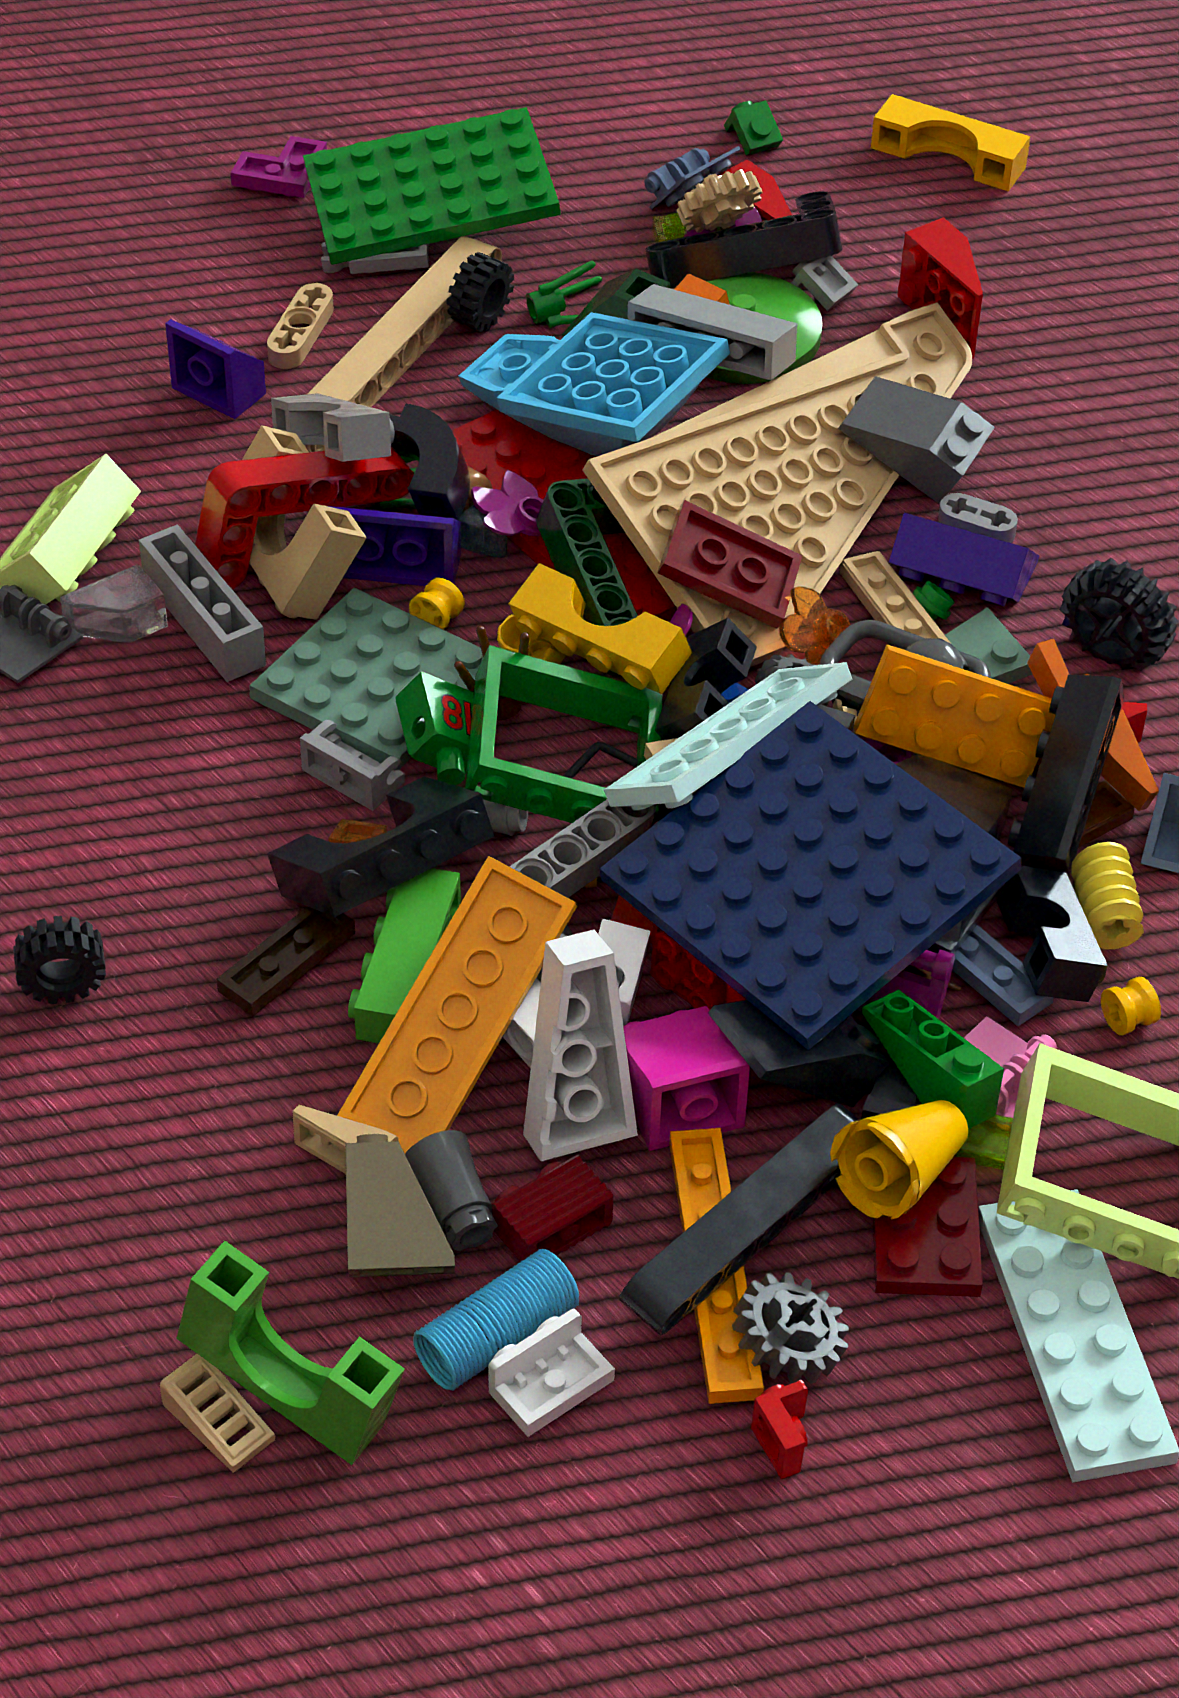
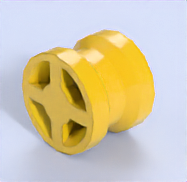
(438, 603)
(1130, 1005)

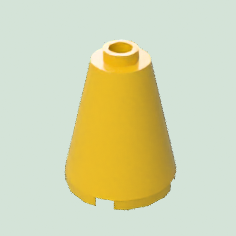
(897, 1155)

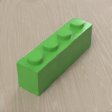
(403, 942)

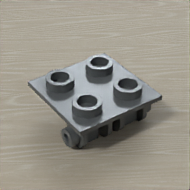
(30, 634)

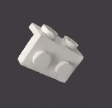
(547, 1373)

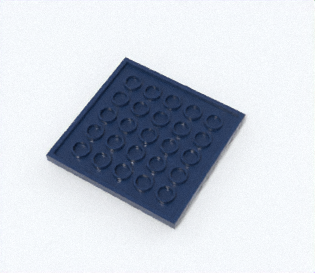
(810, 873)

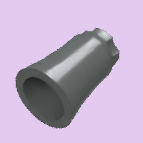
(453, 1188)

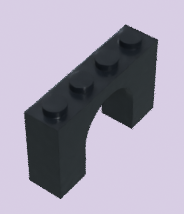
(431, 827)

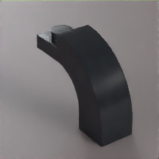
(442, 476)

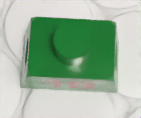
(437, 724)

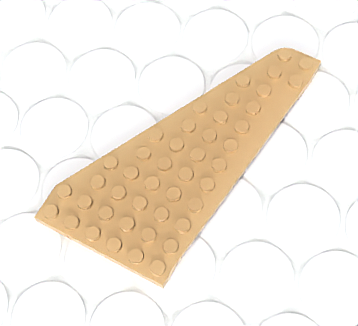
(780, 461)

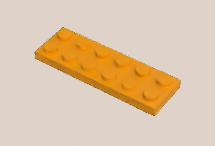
(459, 1005)

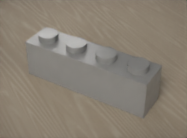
(756, 341)
(203, 603)

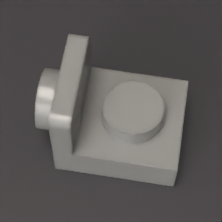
(824, 280)

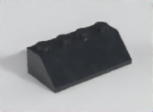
(1068, 771)

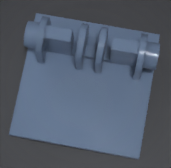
(680, 176)

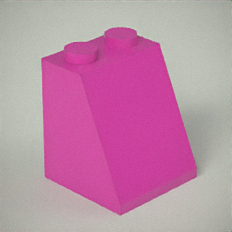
(684, 1076)

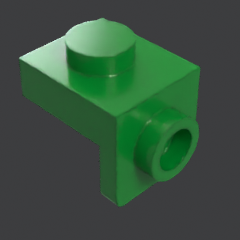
(754, 127)

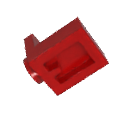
(779, 1428)

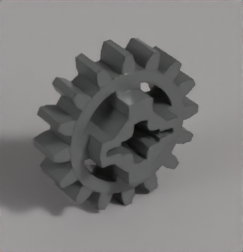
(790, 1328)

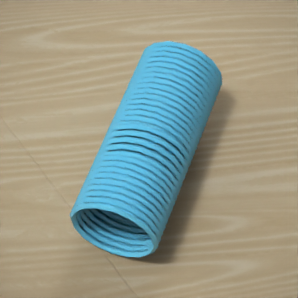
(507, 1312)

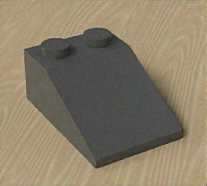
(917, 434)

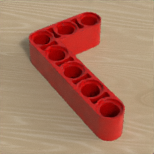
(283, 485)

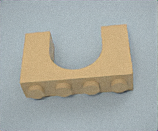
(320, 553)

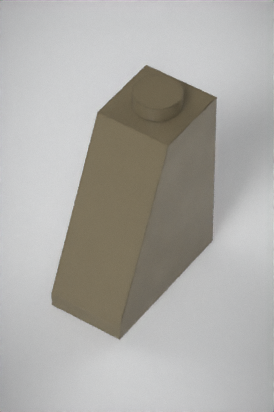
(389, 1215)

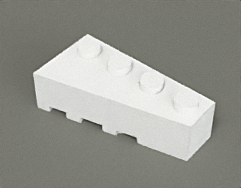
(579, 1052)

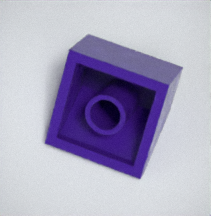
(213, 370)

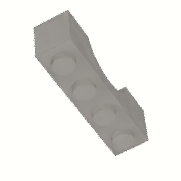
(344, 427)

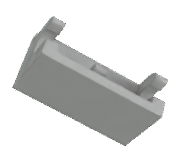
(348, 768)

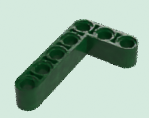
(572, 530)

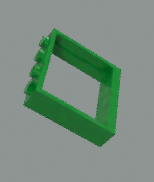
(560, 690)

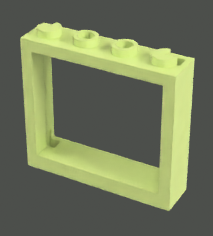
(1069, 1214)

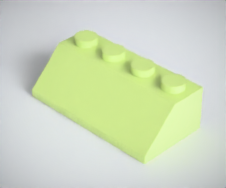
(68, 531)

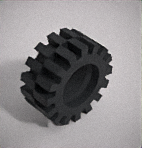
(480, 291)
(59, 941)

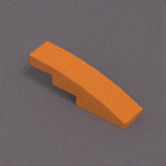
(1125, 763)

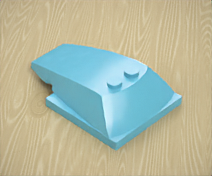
(598, 384)

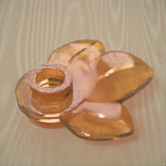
(812, 625)

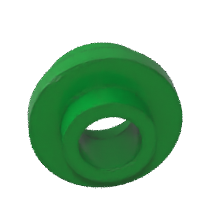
(934, 600)

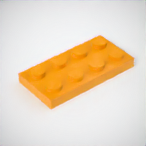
(954, 716)

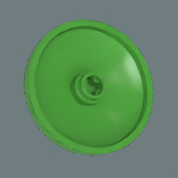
(776, 299)

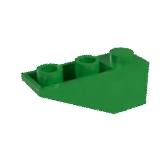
(935, 1057)

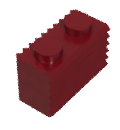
(553, 1209)

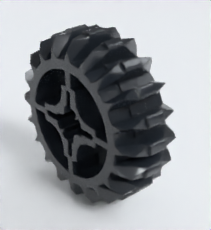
(1119, 614)

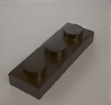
(284, 958)

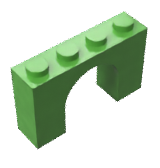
(230, 1331)

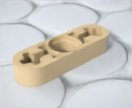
(302, 339)

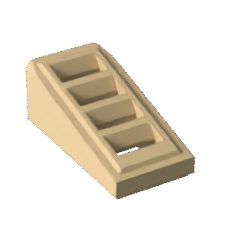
(326, 1134)
(196, 1384)

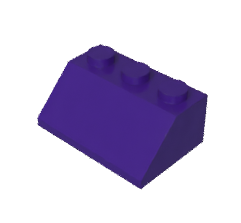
(405, 547)
(962, 559)

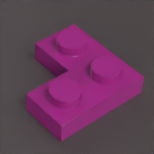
(277, 174)

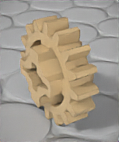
(719, 201)

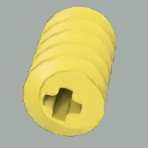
(1108, 894)

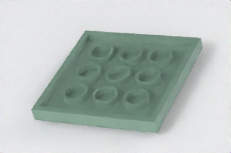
(354, 669)

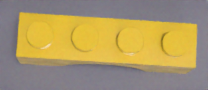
(911, 127)
(642, 650)

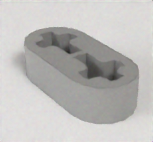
(978, 516)

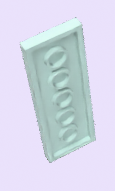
(725, 736)
(1079, 1350)

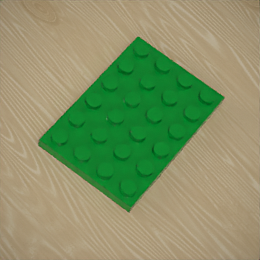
(430, 185)

